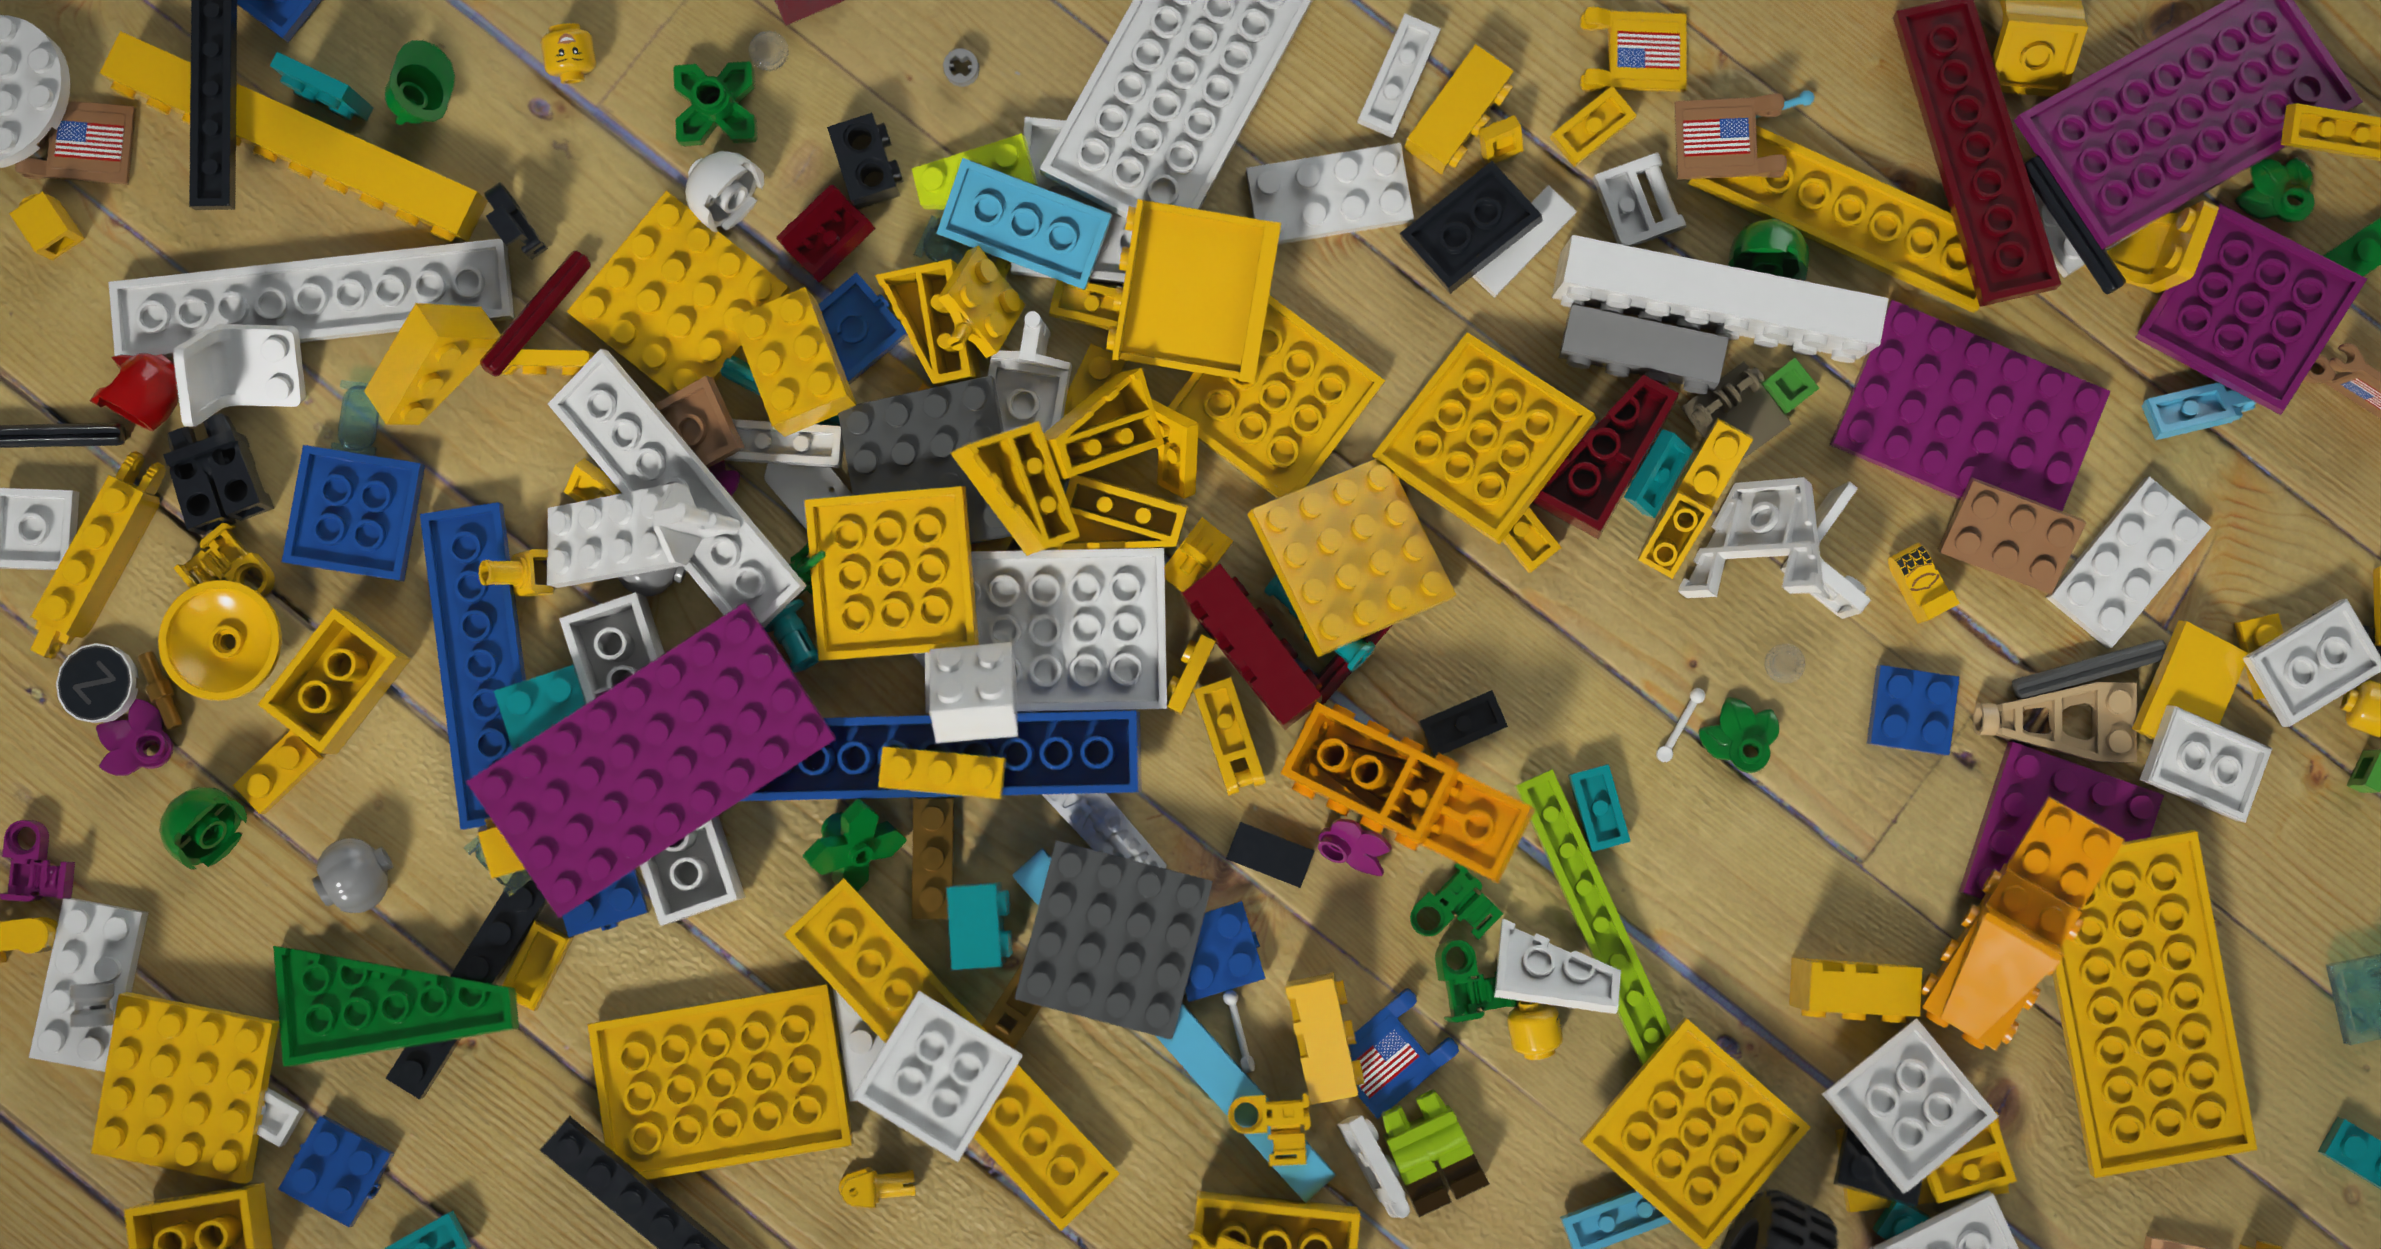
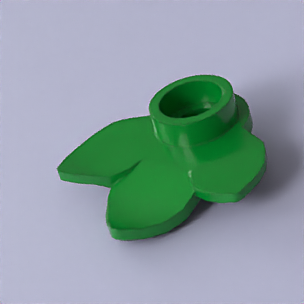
(2274, 185)
(1739, 729)

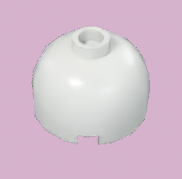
(722, 189)

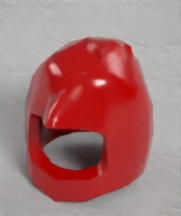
(142, 391)

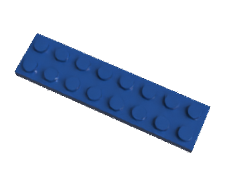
(474, 640)

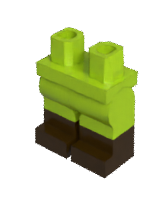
(1431, 1139)

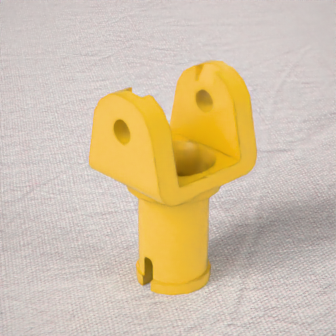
(516, 572)
(871, 1186)

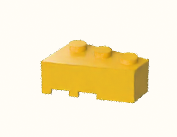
(1324, 1037)

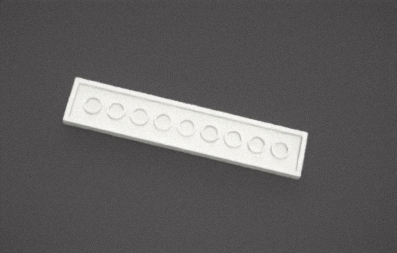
(315, 295)

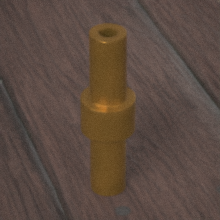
(160, 690)

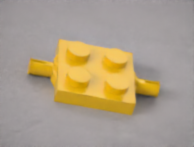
(981, 302)

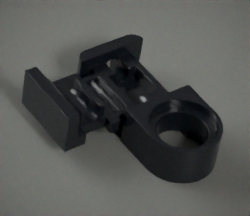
(511, 221)

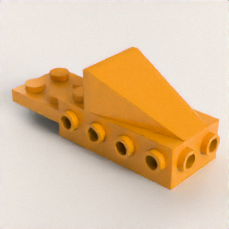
(1405, 791)
(2019, 926)

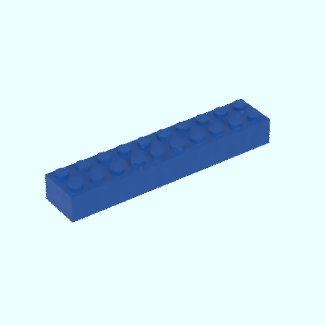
(1047, 757)

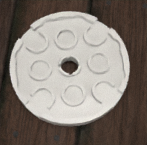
(31, 88)

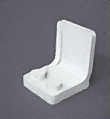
(238, 369)
(1840, 594)

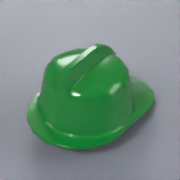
(419, 83)

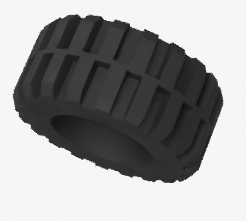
(1781, 1222)

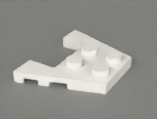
(1762, 522)

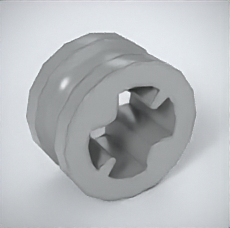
(962, 55)

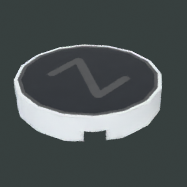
(97, 683)

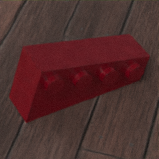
(1607, 458)
(1252, 646)

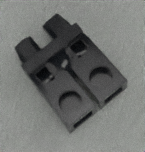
(215, 476)

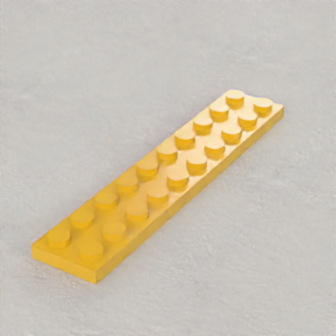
(879, 981)

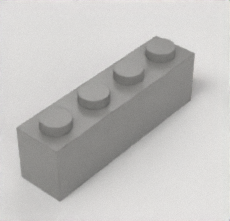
(1643, 348)

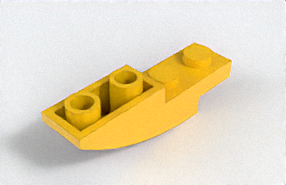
(1694, 498)

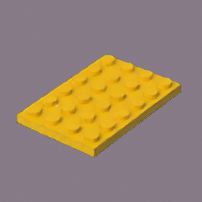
(722, 1082)

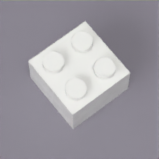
(973, 692)

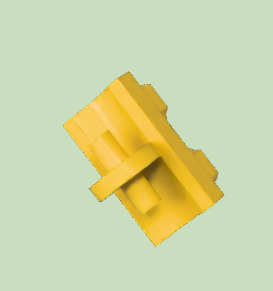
(1196, 555)

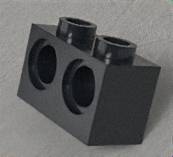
(857, 163)

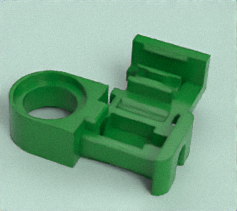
(1462, 900)
(1462, 991)

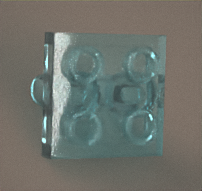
(2357, 998)

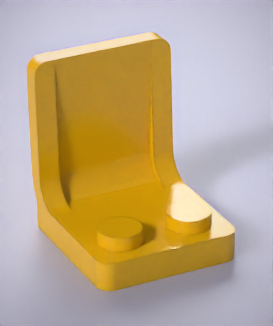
(2039, 45)
(2166, 249)

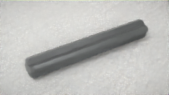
(2089, 669)

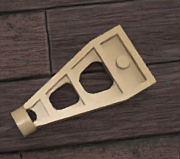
(2112, 721)

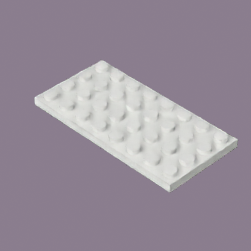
(1170, 99)

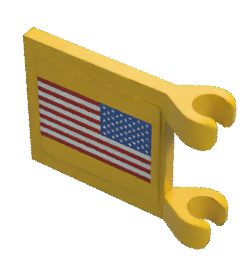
(1643, 51)

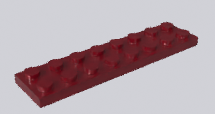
(1976, 151)

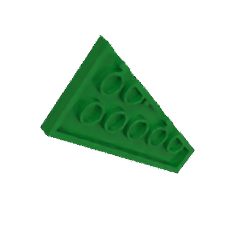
(359, 1007)

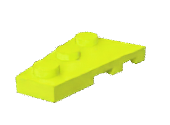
(1007, 155)

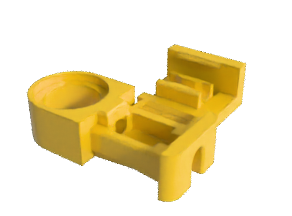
(225, 556)
(1283, 1124)

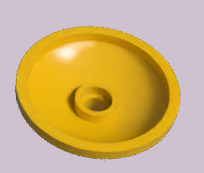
(196, 635)

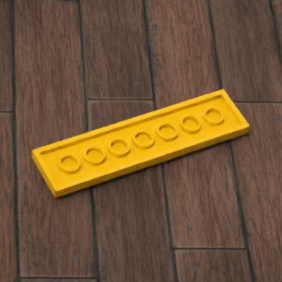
(1855, 218)

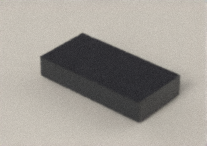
(1270, 854)

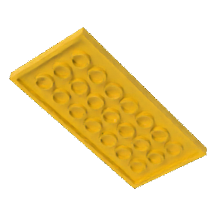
(2152, 1016)

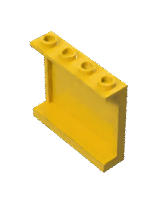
(1194, 290)

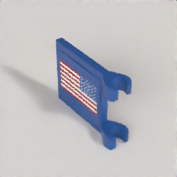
(1392, 1057)

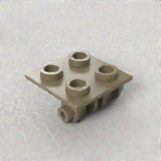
(1741, 403)

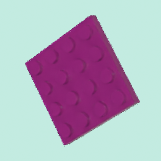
(2253, 311)
(2022, 788)

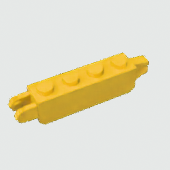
(97, 556)

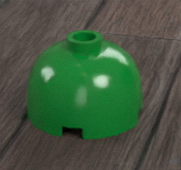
(1771, 249)
(201, 826)

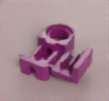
(28, 873)

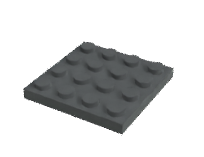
(909, 441)
(1113, 940)

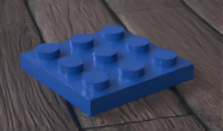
(353, 513)

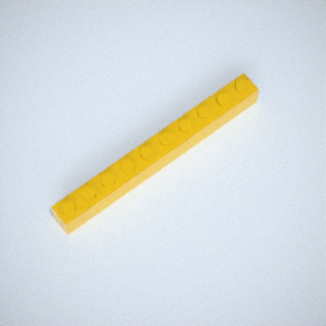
(304, 143)

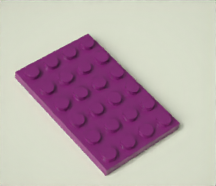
(1963, 408)

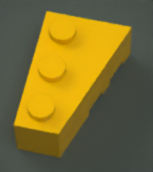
(928, 323)
(429, 360)
(1105, 426)
(1021, 486)
(1120, 516)
(1855, 989)

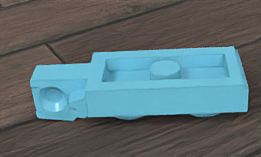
(2194, 409)

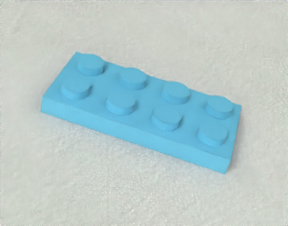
(1024, 223)

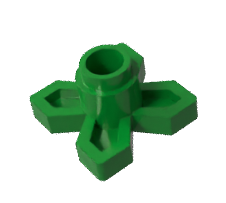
(703, 115)
(851, 843)

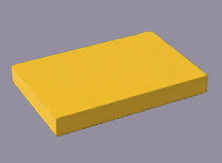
(2193, 675)

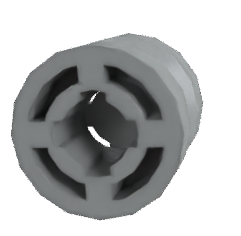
(92, 995)

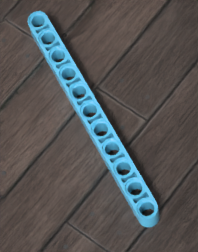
(1209, 1066)

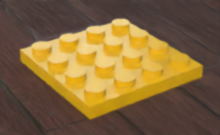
(673, 295)
(1293, 413)
(1483, 437)
(1351, 555)
(892, 573)
(184, 1087)
(1695, 1133)

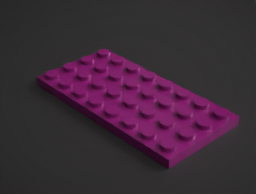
(2182, 113)
(651, 759)

